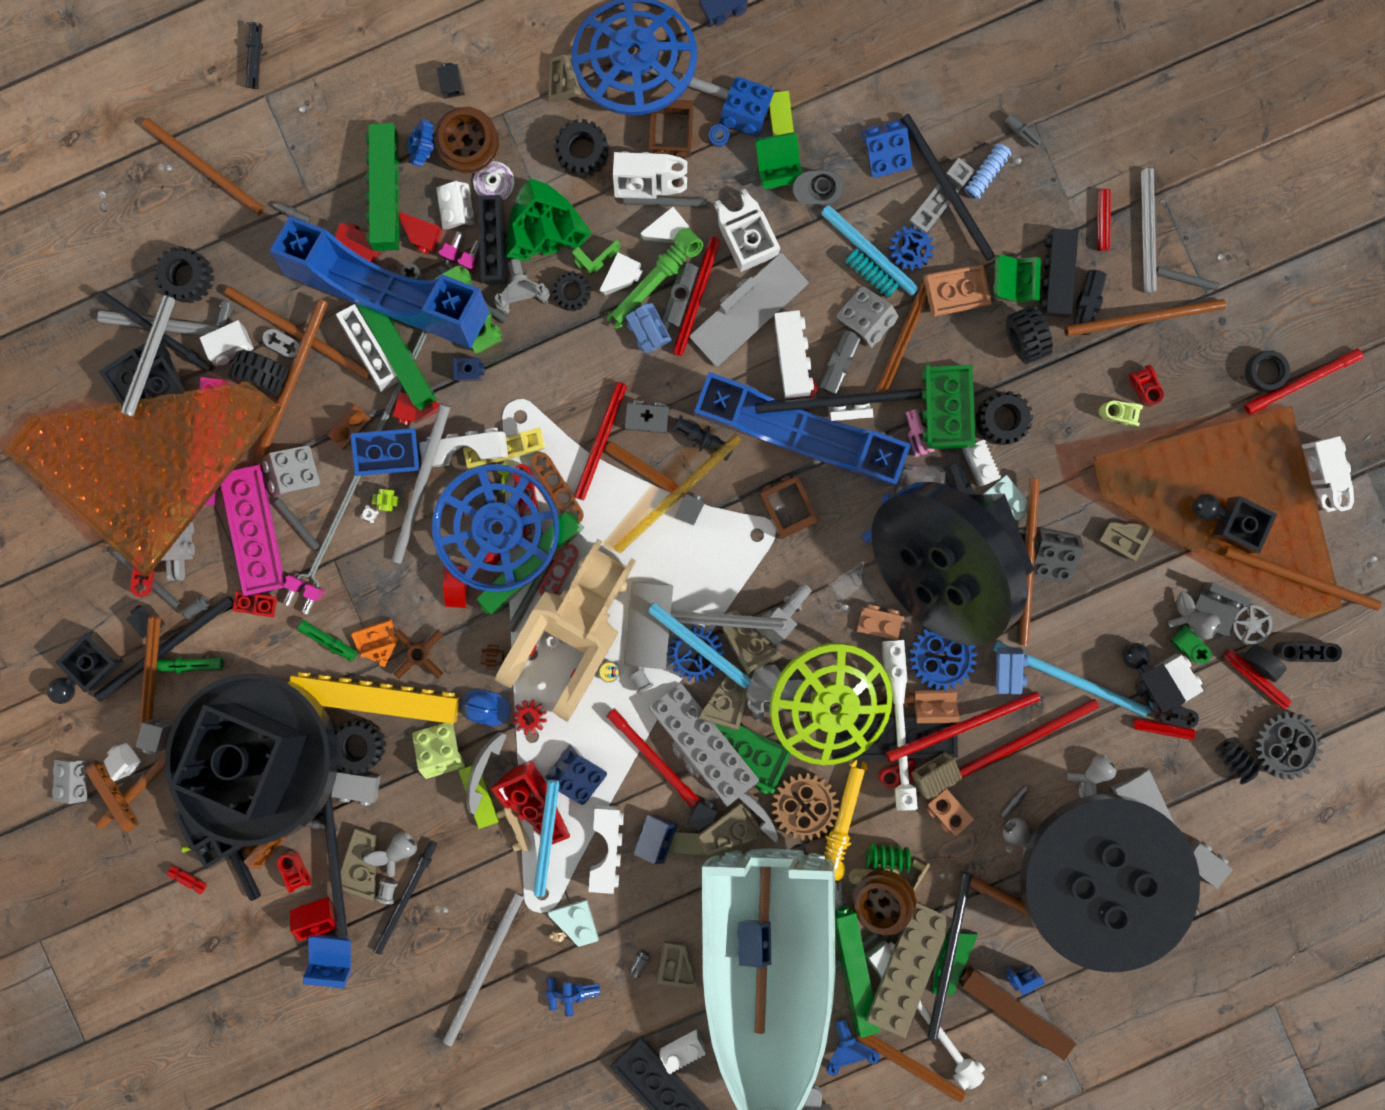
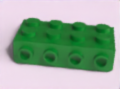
(949, 406)
(760, 753)

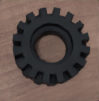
(562, 282)

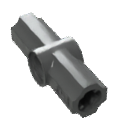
(683, 282)
(840, 362)

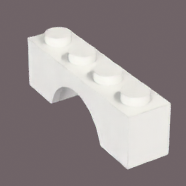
(488, 446)
(603, 874)

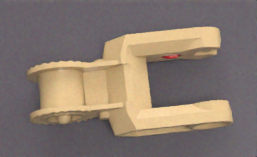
(576, 619)

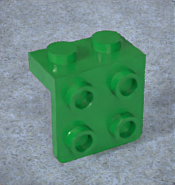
(778, 160)
(1017, 278)

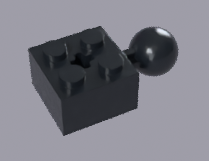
(1239, 522)
(77, 666)
(1153, 684)

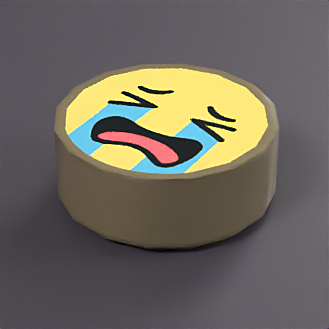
(609, 671)

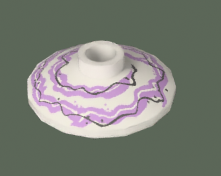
(504, 184)

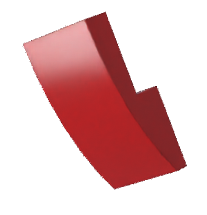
(255, 604)

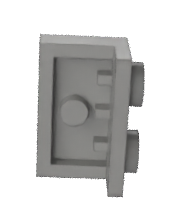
(70, 781)

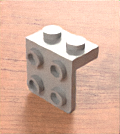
(868, 315)
(290, 470)

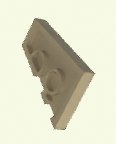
(727, 703)
(731, 829)

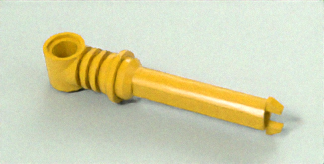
(838, 838)

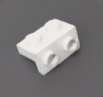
(455, 205)

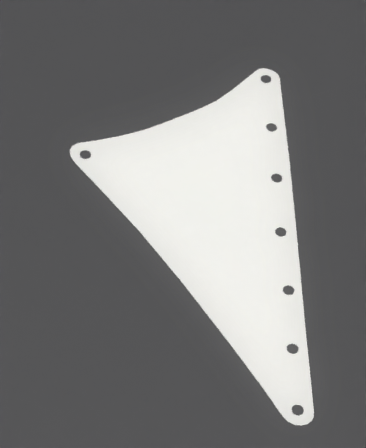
(702, 564)

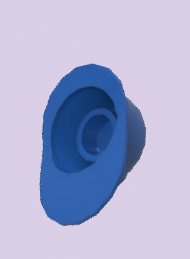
(485, 707)

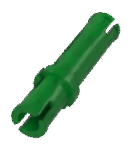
(335, 645)
(197, 664)

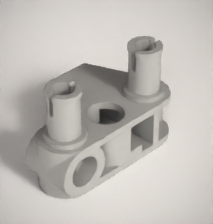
(761, 689)

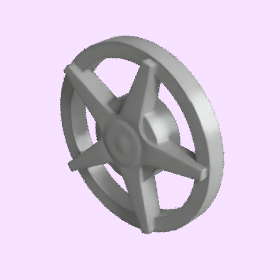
(1252, 625)

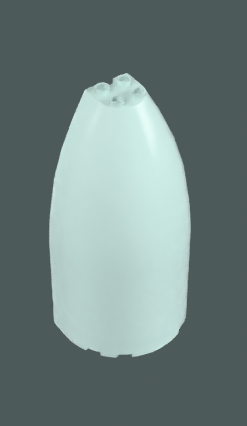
(783, 1063)

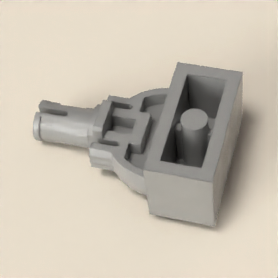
(792, 605)

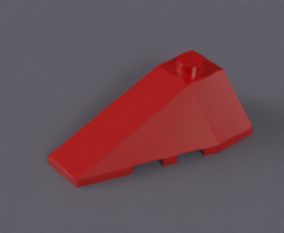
(525, 793)

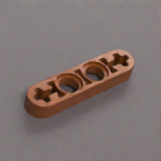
(559, 487)
(112, 796)

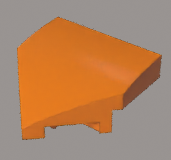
(376, 641)

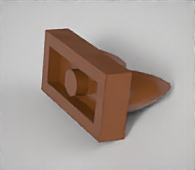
(352, 422)
(259, 854)

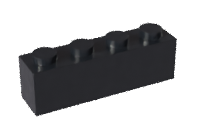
(492, 239)
(1059, 272)

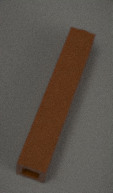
(1016, 1012)

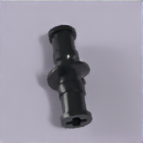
(699, 436)

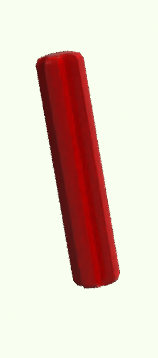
(1104, 219)
(1164, 729)

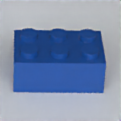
(385, 452)

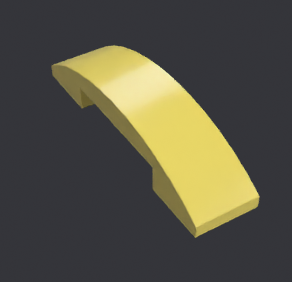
(517, 445)

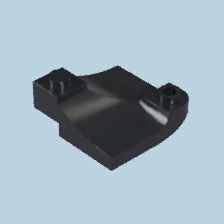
(161, 380)
(207, 849)

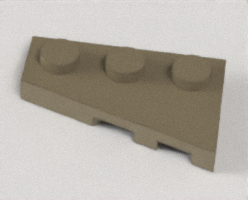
(749, 647)
(356, 875)

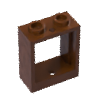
(681, 107)
(785, 482)

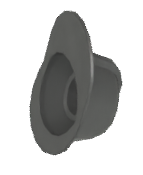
(818, 187)

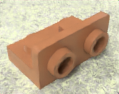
(880, 623)
(936, 706)

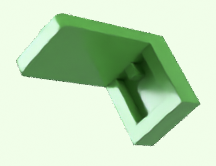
(583, 261)

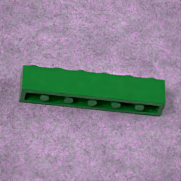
(383, 187)

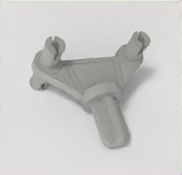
(520, 288)

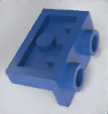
(1026, 980)

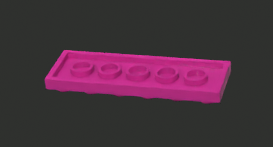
(252, 531)

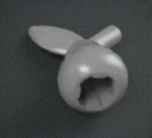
(1202, 623)
(1099, 770)
(1017, 833)
(401, 847)

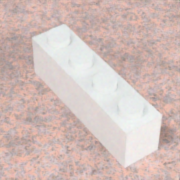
(367, 348)
(792, 354)

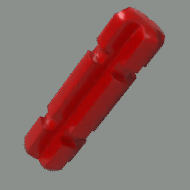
(186, 879)

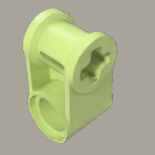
(1125, 413)

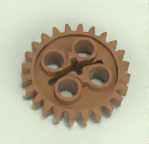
(819, 794)

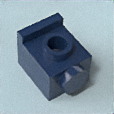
(460, 374)

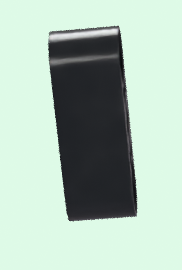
(1319, 647)

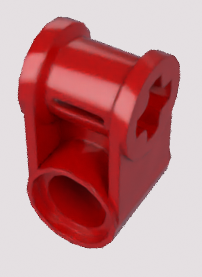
(1147, 384)
(894, 768)
(293, 875)

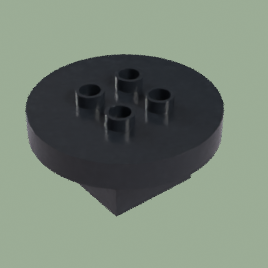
(953, 560)
(251, 759)
(1110, 883)

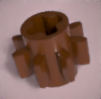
(492, 657)

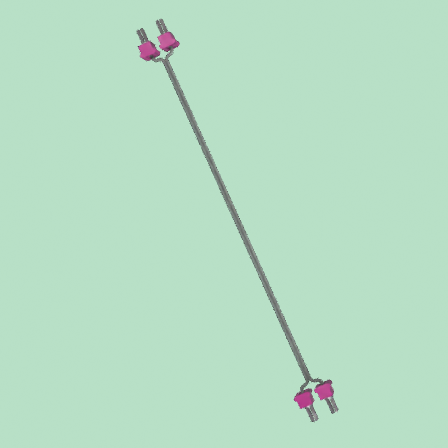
(295, 583)

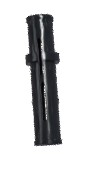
(254, 52)

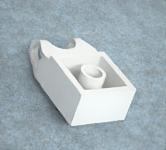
(646, 175)
(744, 226)
(1329, 472)

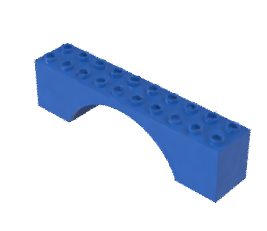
(436, 306)
(810, 435)

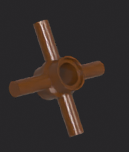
(410, 654)

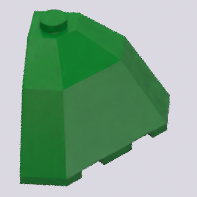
(542, 223)

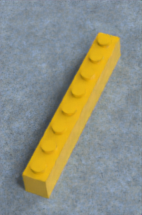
(380, 699)

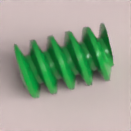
(888, 857)

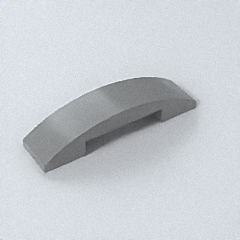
(937, 200)
(472, 796)
(766, 825)

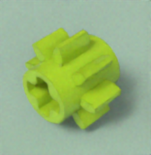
(385, 500)

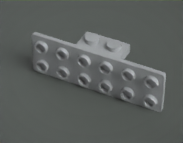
(748, 309)
(703, 745)

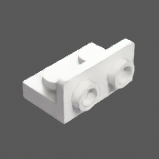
(850, 412)

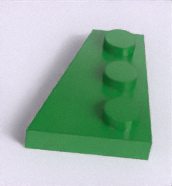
(964, 948)

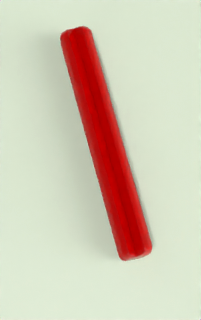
(1257, 679)

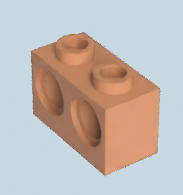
(951, 808)

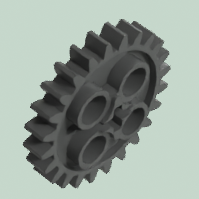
(1304, 753)

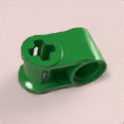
(1188, 643)

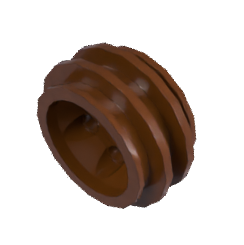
(474, 156)
(900, 897)

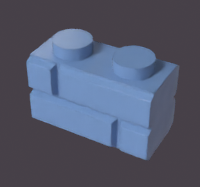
(648, 328)
(1010, 670)

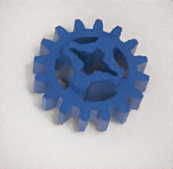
(421, 142)
(914, 256)

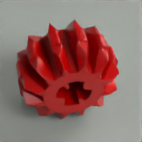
(523, 721)

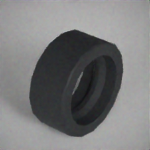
(1283, 369)
(1265, 662)

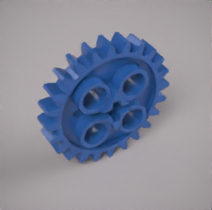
(939, 675)

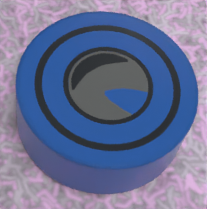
(719, 135)

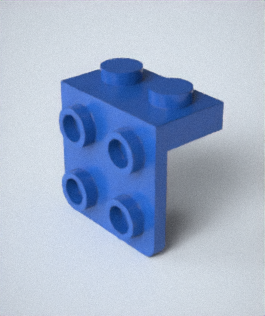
(746, 106)
(887, 148)
(328, 961)

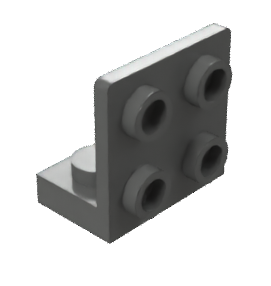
(1057, 555)
(1222, 603)

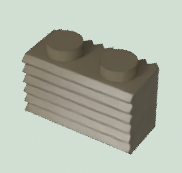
(936, 775)

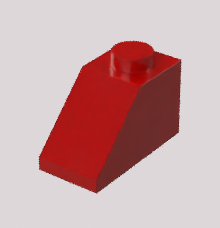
(421, 234)
(408, 413)
(454, 590)

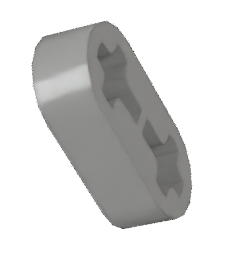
(280, 347)

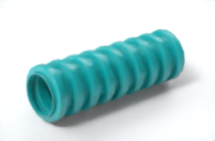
(871, 273)

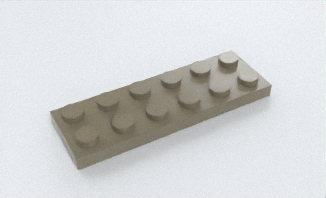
(908, 971)

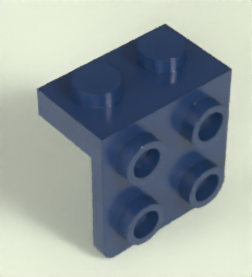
(576, 775)

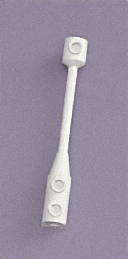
(895, 666)
(967, 1071)

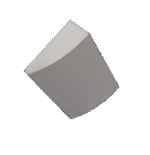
(646, 635)
(1144, 789)

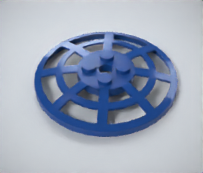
(634, 64)
(482, 528)

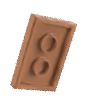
(957, 290)

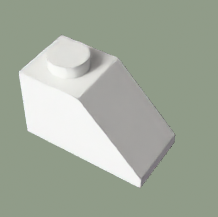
(665, 227)
(621, 274)
(122, 761)

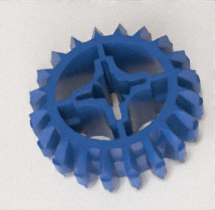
(701, 670)

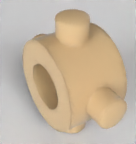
(557, 935)

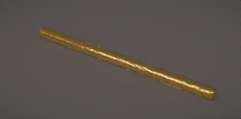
(679, 492)

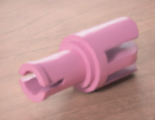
(916, 434)

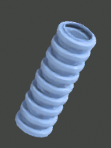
(987, 171)

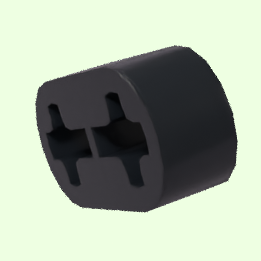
(1180, 722)

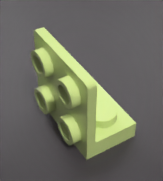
(437, 750)

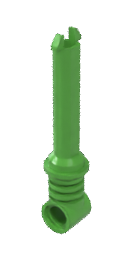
(686, 244)

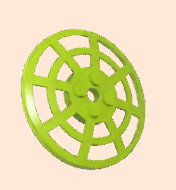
(824, 697)

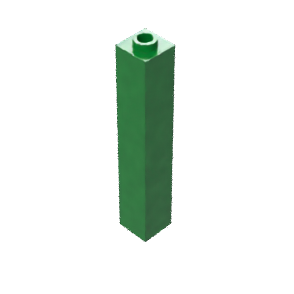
(400, 358)
(569, 528)
(854, 970)

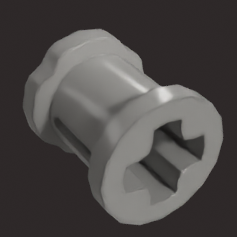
(640, 680)
(386, 891)

